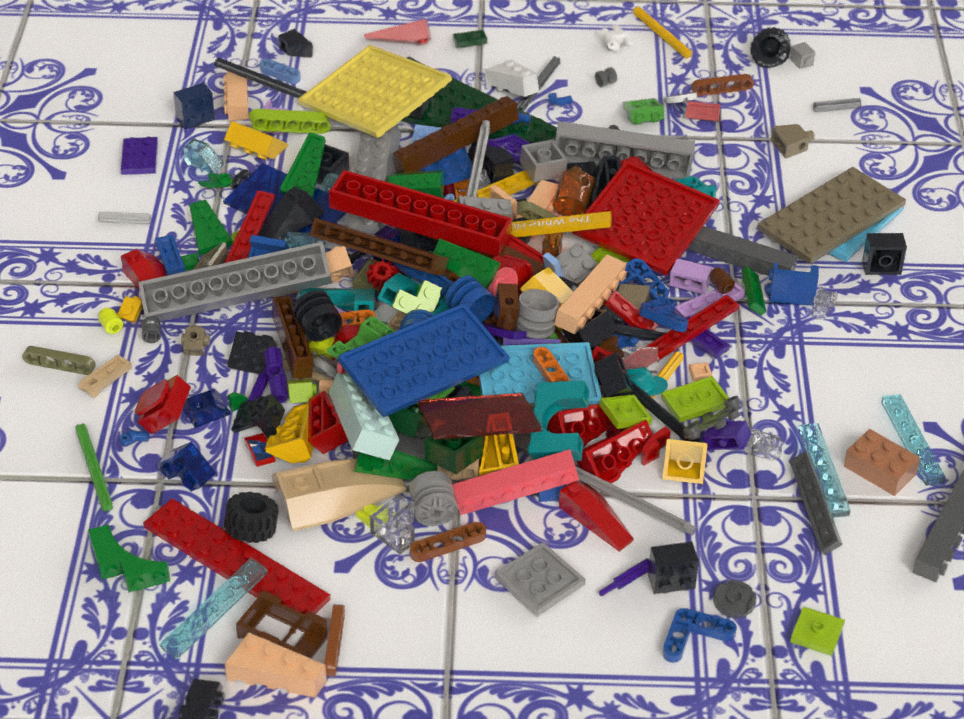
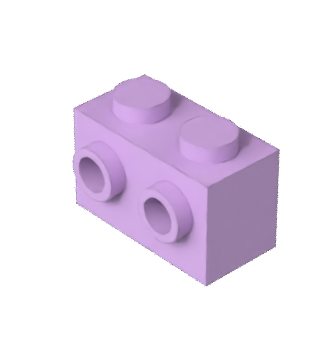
(690, 276)

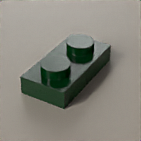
(470, 38)

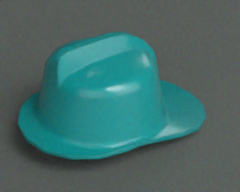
(646, 381)

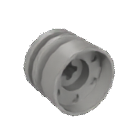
(537, 313)
(433, 498)

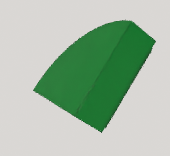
(190, 261)
(235, 400)

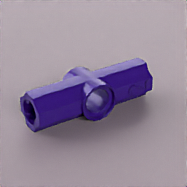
(275, 366)

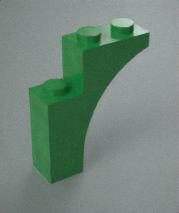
(115, 561)

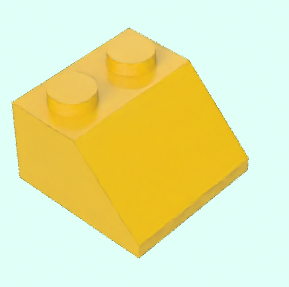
(685, 461)

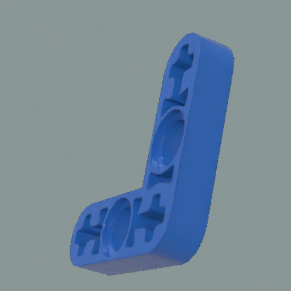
(634, 274)
(662, 311)
(687, 627)

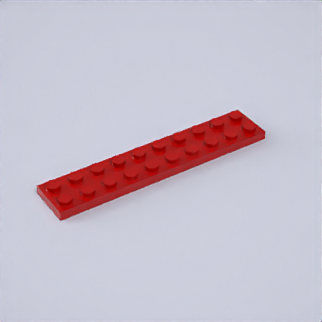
(225, 555)

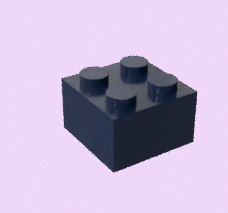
(194, 106)

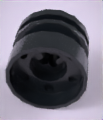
(317, 315)

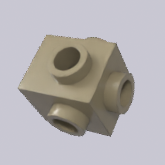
(195, 341)

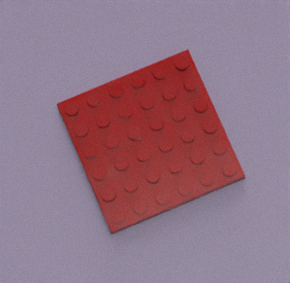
(650, 217)

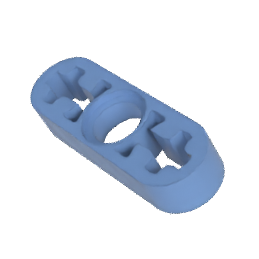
(287, 75)

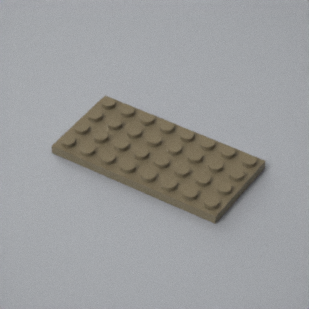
(831, 215)

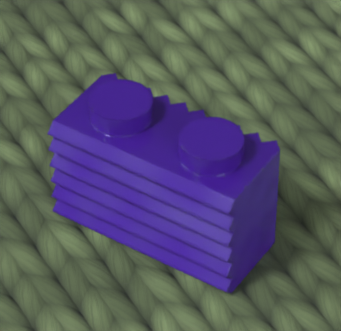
(730, 437)

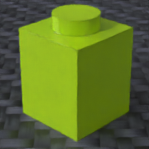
(301, 390)

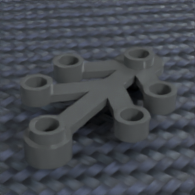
(710, 420)

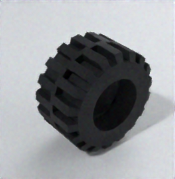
(251, 517)

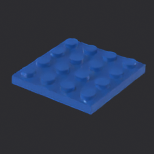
(456, 166)

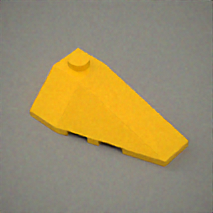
(292, 437)

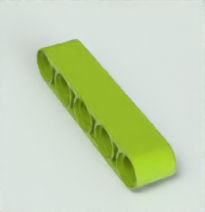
(289, 121)

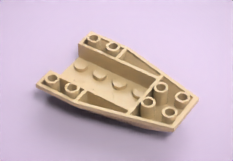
(331, 492)

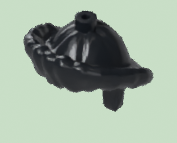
(770, 47)

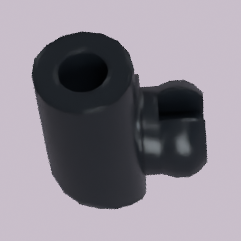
(239, 177)

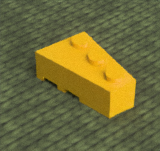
(498, 453)

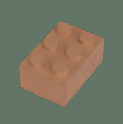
(882, 462)

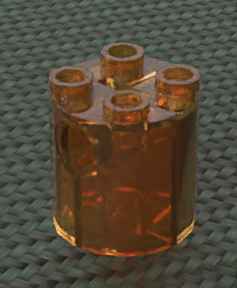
(573, 192)

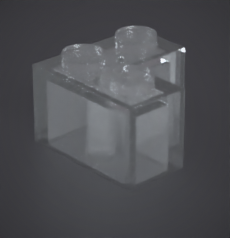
(393, 524)

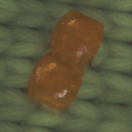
(552, 244)

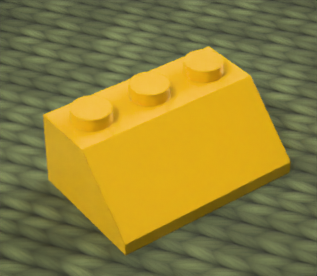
(254, 141)
(550, 282)

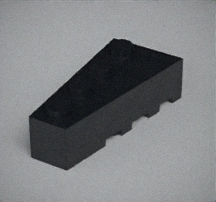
(203, 700)

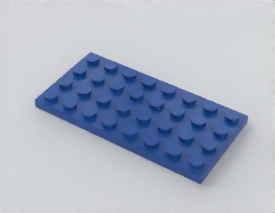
(423, 359)

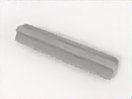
(121, 217)

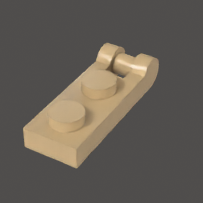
(104, 375)

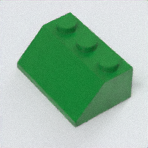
(424, 181)

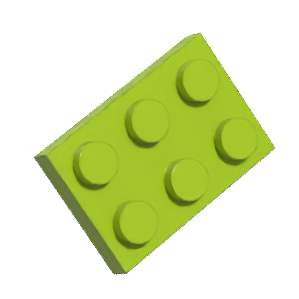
(695, 399)

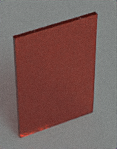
(479, 416)

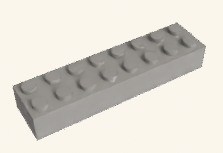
(589, 143)

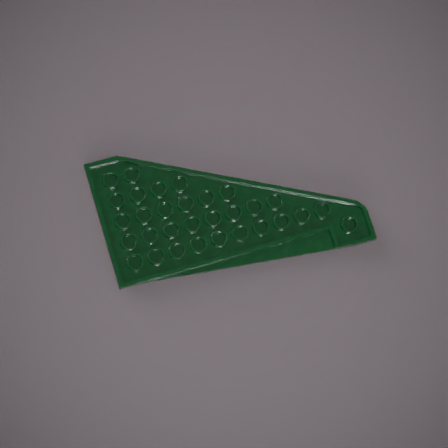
(462, 95)

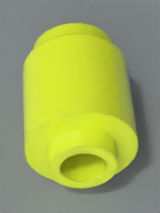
(110, 320)

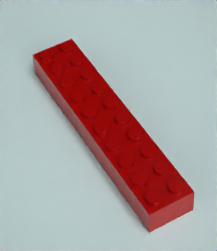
(420, 213)

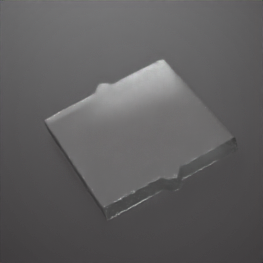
(641, 357)

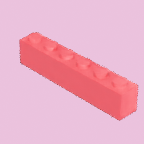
(515, 482)

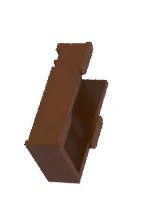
(268, 604)

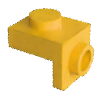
(130, 309)

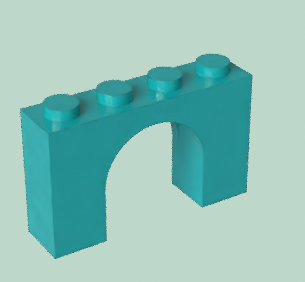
(407, 285)
(349, 298)
(549, 400)

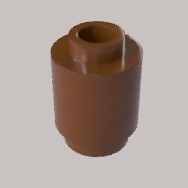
(721, 280)

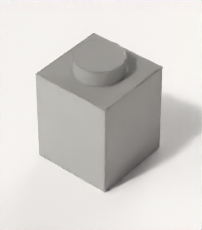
(802, 55)

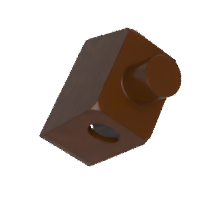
(506, 314)

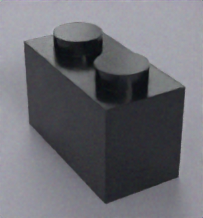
(613, 376)

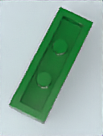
(753, 291)

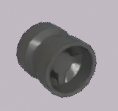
(604, 77)
(151, 330)

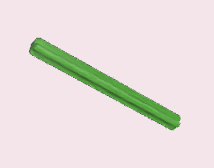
(94, 467)

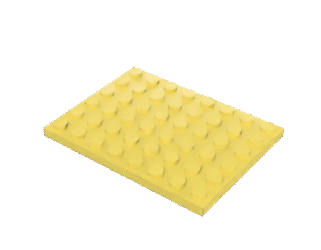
(374, 90)

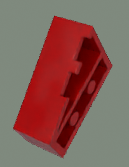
(324, 425)

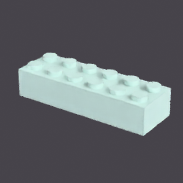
(361, 421)

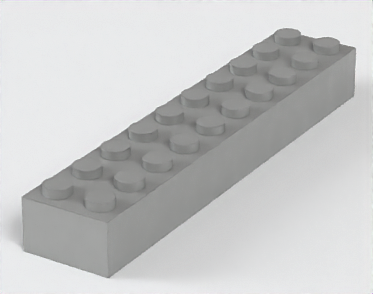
(375, 161)
(235, 282)

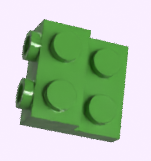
(644, 110)

